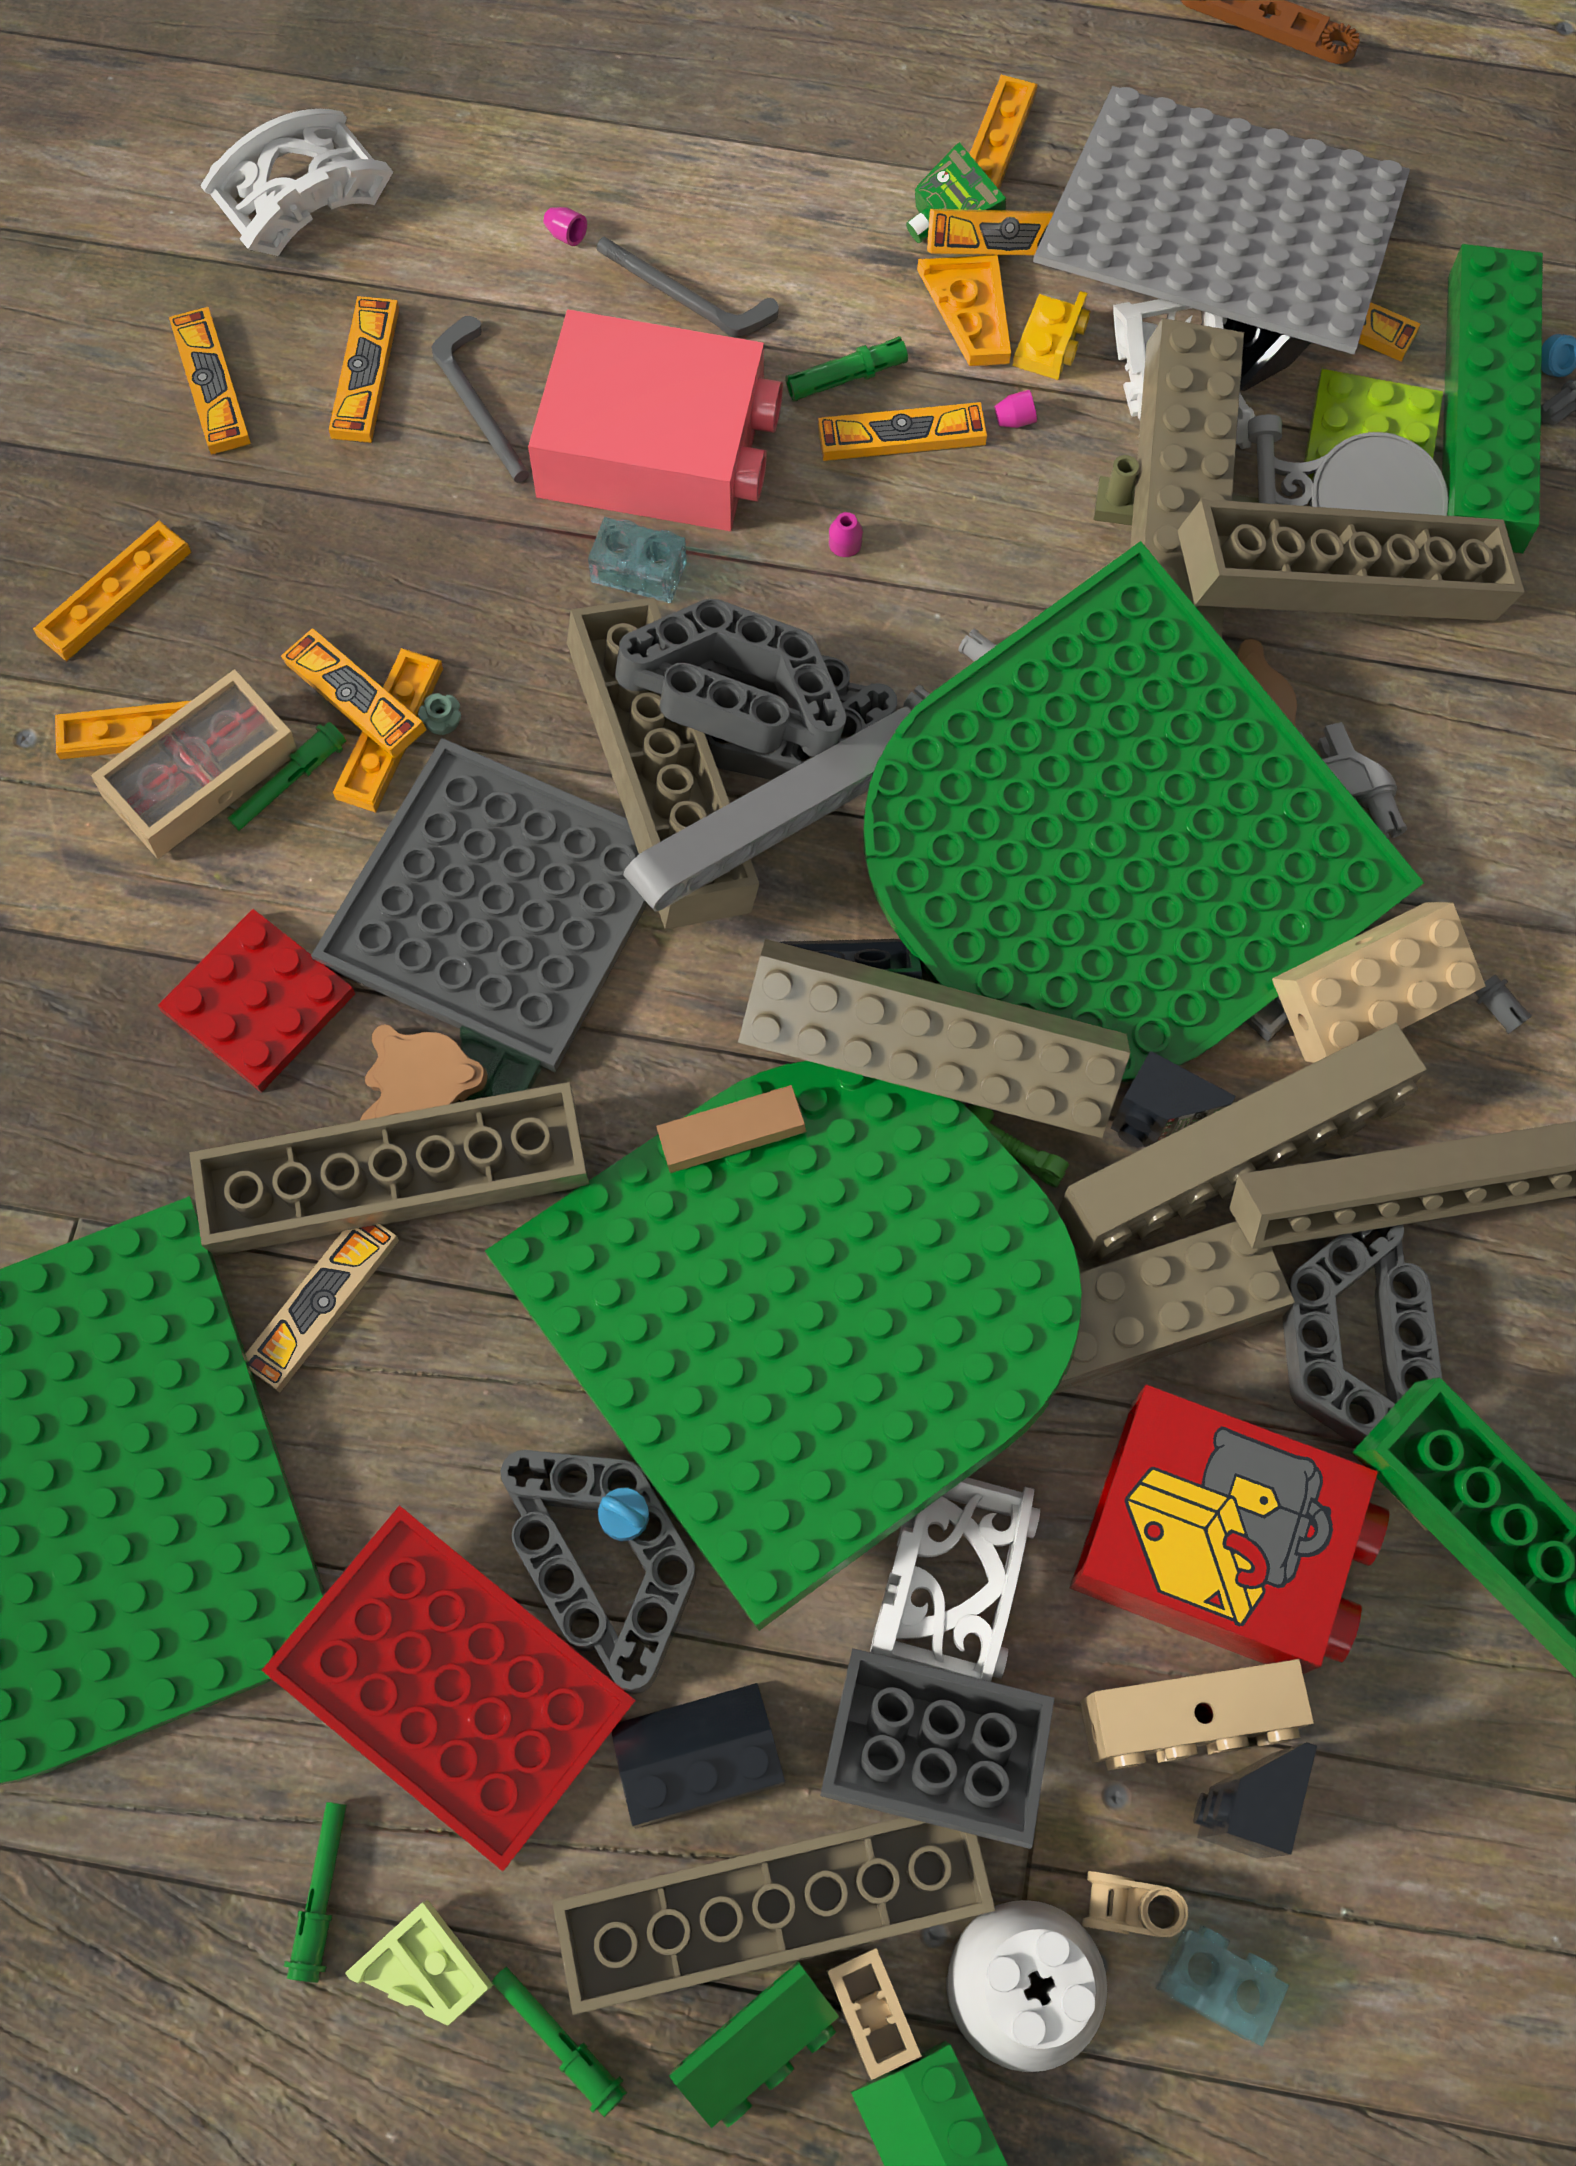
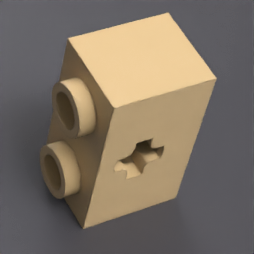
(873, 2013)

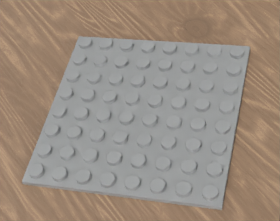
(1227, 218)

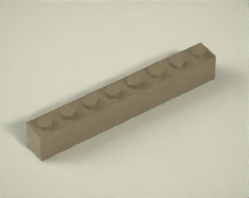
(1405, 1185)

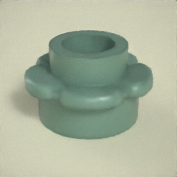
(440, 723)

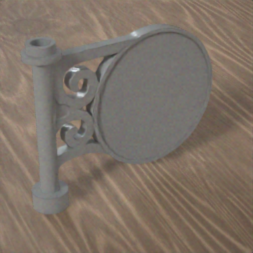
(1359, 473)

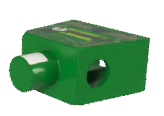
(953, 184)

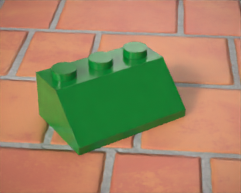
(755, 2047)
(927, 2114)

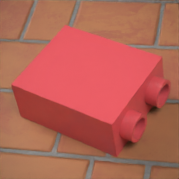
(653, 421)

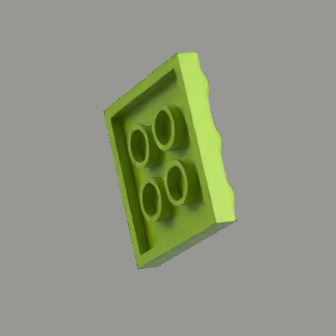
(1361, 404)

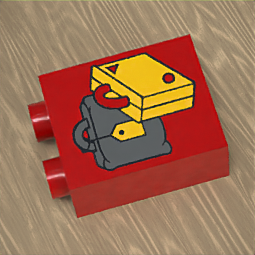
(1231, 1533)

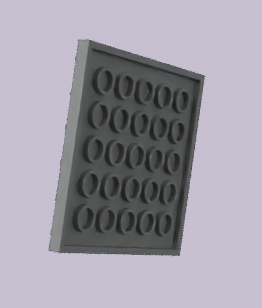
(491, 904)

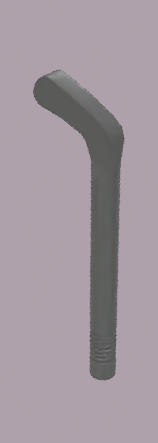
(731, 324)
(442, 349)

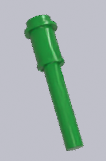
(303, 761)
(314, 1923)
(578, 2061)

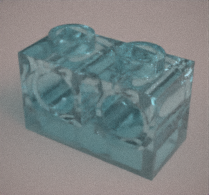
(635, 566)
(1218, 1995)

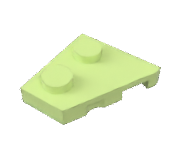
(424, 1967)

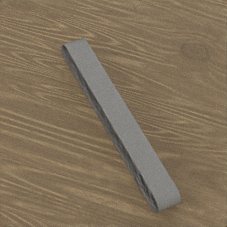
(760, 817)

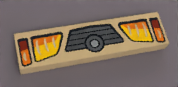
(318, 1303)

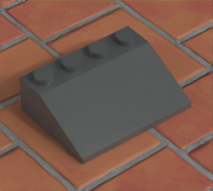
(939, 1748)

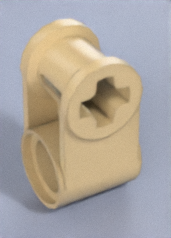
(1130, 1906)

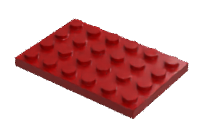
(449, 1687)

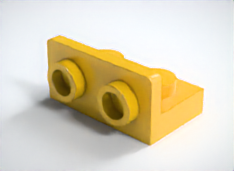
(1051, 334)

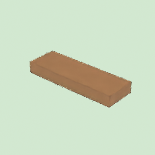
(731, 1129)

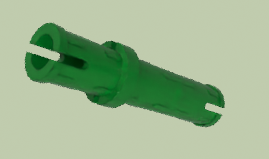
(860, 364)

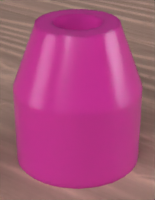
(565, 225)
(1016, 410)
(845, 535)

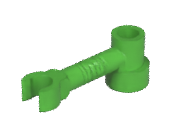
(1047, 1166)

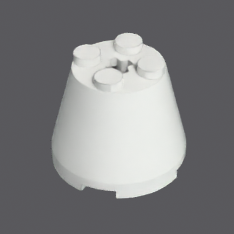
(990, 1979)

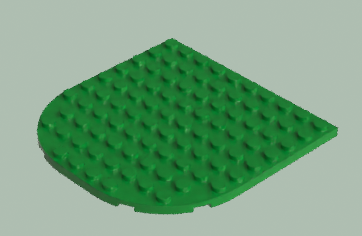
(1119, 825)
(808, 1322)
(137, 1497)

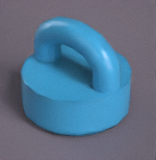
(1559, 355)
(623, 1514)

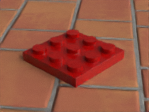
(256, 1000)

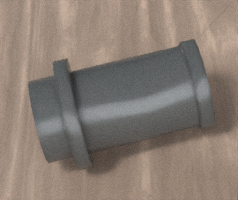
(1502, 1004)

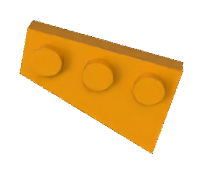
(971, 304)

